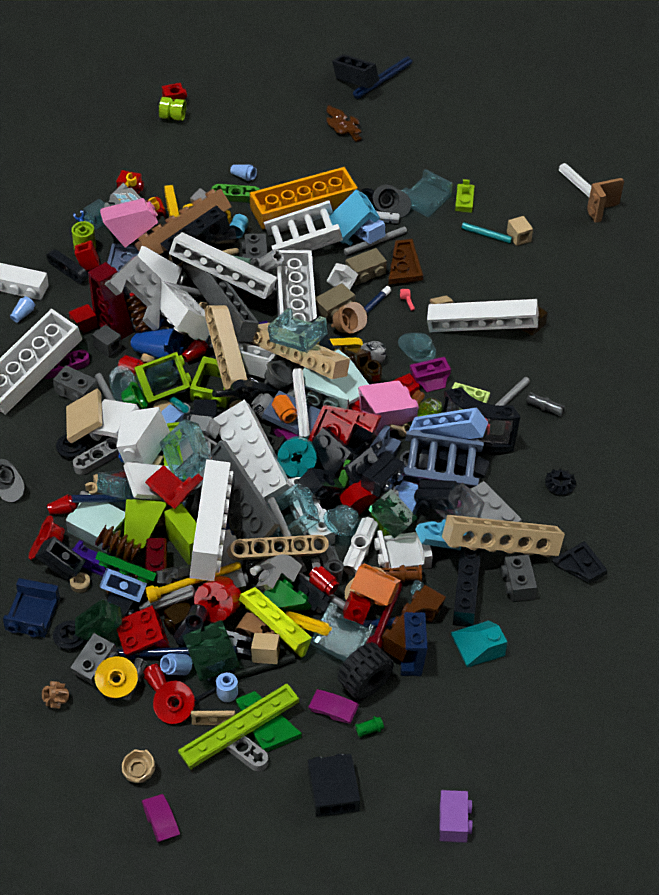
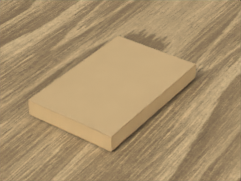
(84, 416)

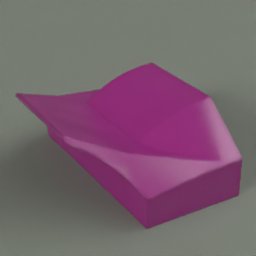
(431, 373)

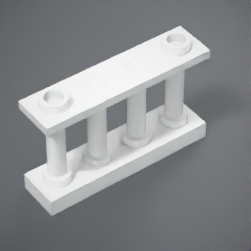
(310, 241)

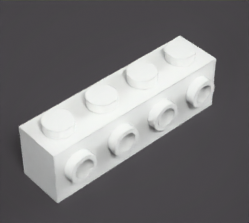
(318, 529)

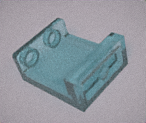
(429, 193)
(295, 332)
(344, 637)

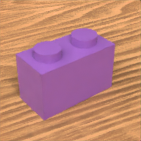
(454, 816)

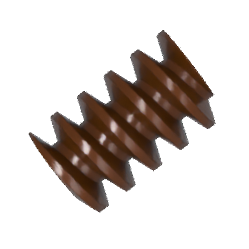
(138, 309)
(117, 544)

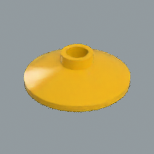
(116, 667)

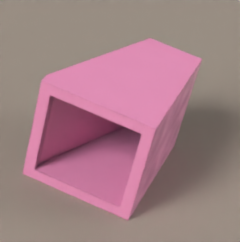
(129, 219)
(389, 401)

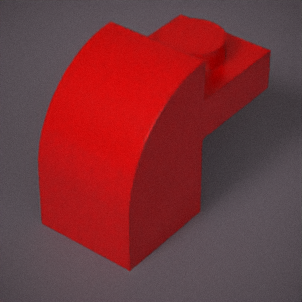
(357, 497)

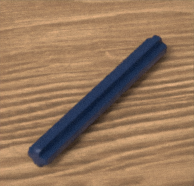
(384, 76)

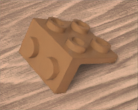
(604, 195)

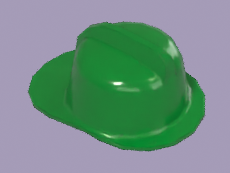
(134, 395)

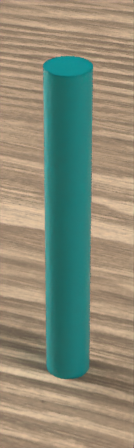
(505, 238)
(177, 403)

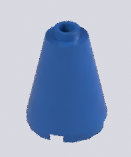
(158, 343)

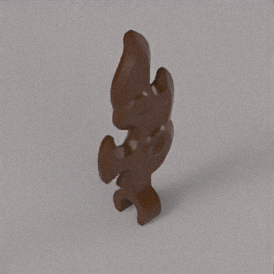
(340, 125)

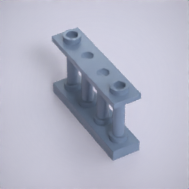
(413, 474)

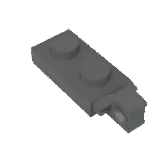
(173, 574)

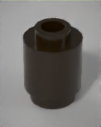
(372, 372)

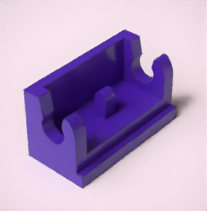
(91, 564)

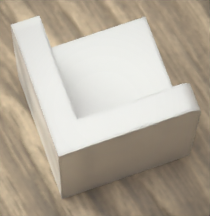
(342, 274)

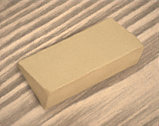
(210, 717)

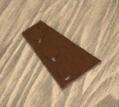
(405, 263)

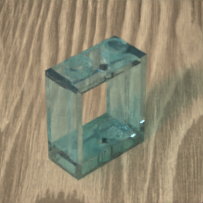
(195, 462)
(114, 484)
(309, 510)

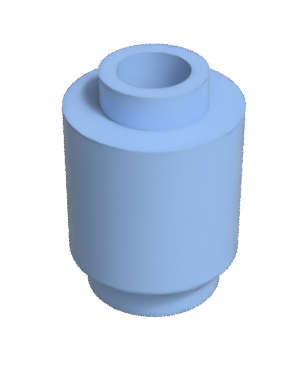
(176, 664)
(227, 687)

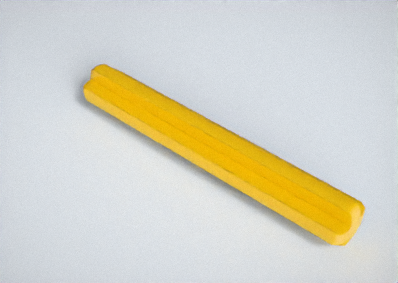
(309, 623)

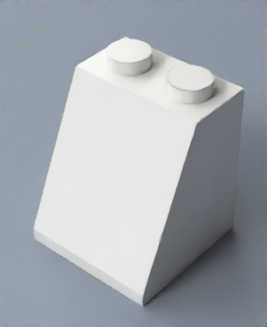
(161, 266)
(141, 435)

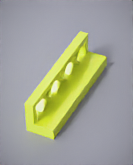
(277, 620)

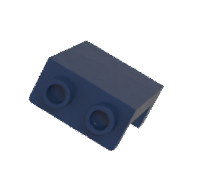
(32, 608)
(416, 642)

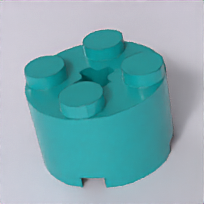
(301, 446)

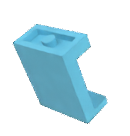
(353, 214)

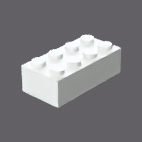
(183, 312)

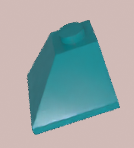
(480, 643)

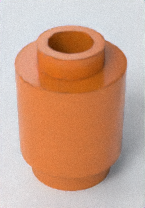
(284, 408)

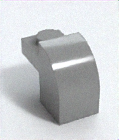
(276, 568)

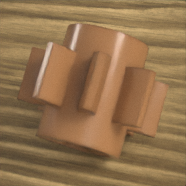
(55, 694)

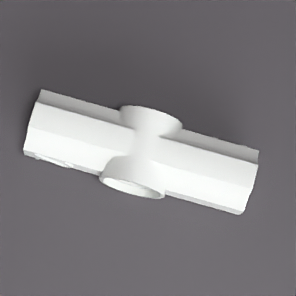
(363, 536)

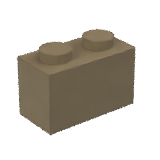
(367, 265)
(332, 300)

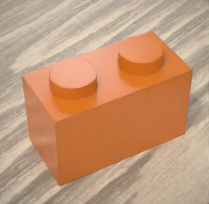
(375, 585)

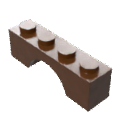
(423, 601)

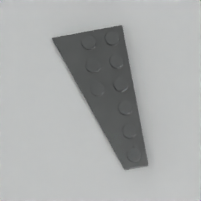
(247, 510)

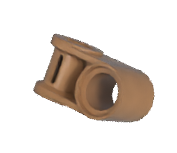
(252, 624)

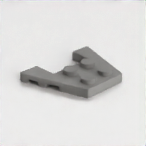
(144, 284)

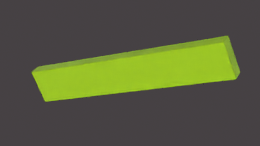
(238, 726)

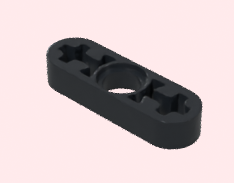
(67, 266)
(243, 389)

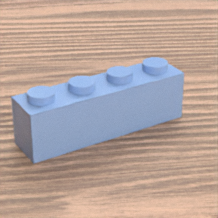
(456, 424)

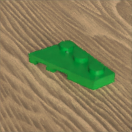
(125, 568)
(274, 732)

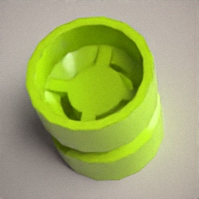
(174, 109)
(83, 232)

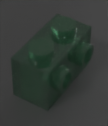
(392, 513)
(98, 619)

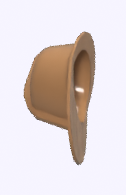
(350, 318)

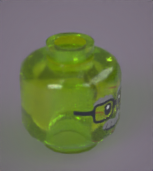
(429, 407)

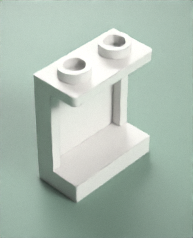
(111, 418)
(402, 550)

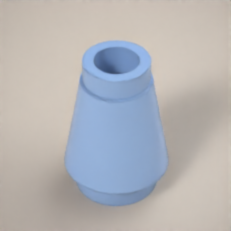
(245, 172)
(22, 309)

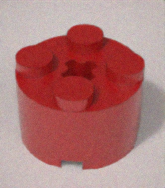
(219, 598)

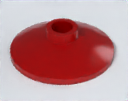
(164, 702)

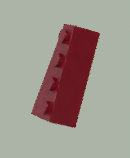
(107, 306)

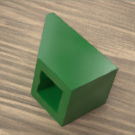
(286, 598)

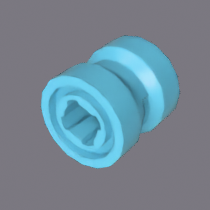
(240, 223)

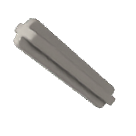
(171, 598)

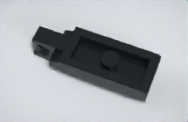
(317, 598)

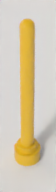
(154, 593)

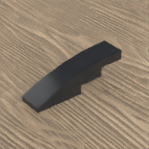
(480, 467)

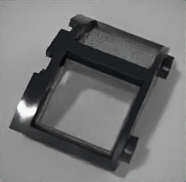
(502, 420)

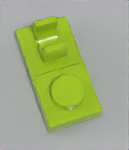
(464, 197)

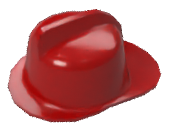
(47, 531)

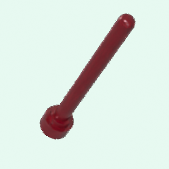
(377, 637)

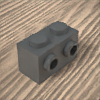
(254, 245)
(73, 383)
(519, 578)
(91, 656)

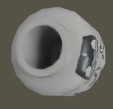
(377, 350)
(260, 404)

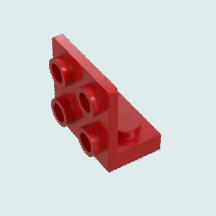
(171, 487)
(142, 631)

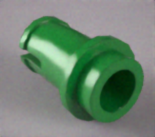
(369, 726)

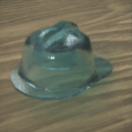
(417, 346)
(161, 376)
(120, 379)
(342, 520)

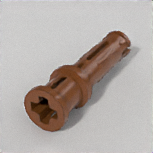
(405, 573)

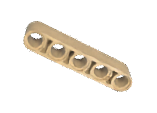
(225, 344)
(287, 544)

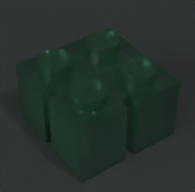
(211, 650)

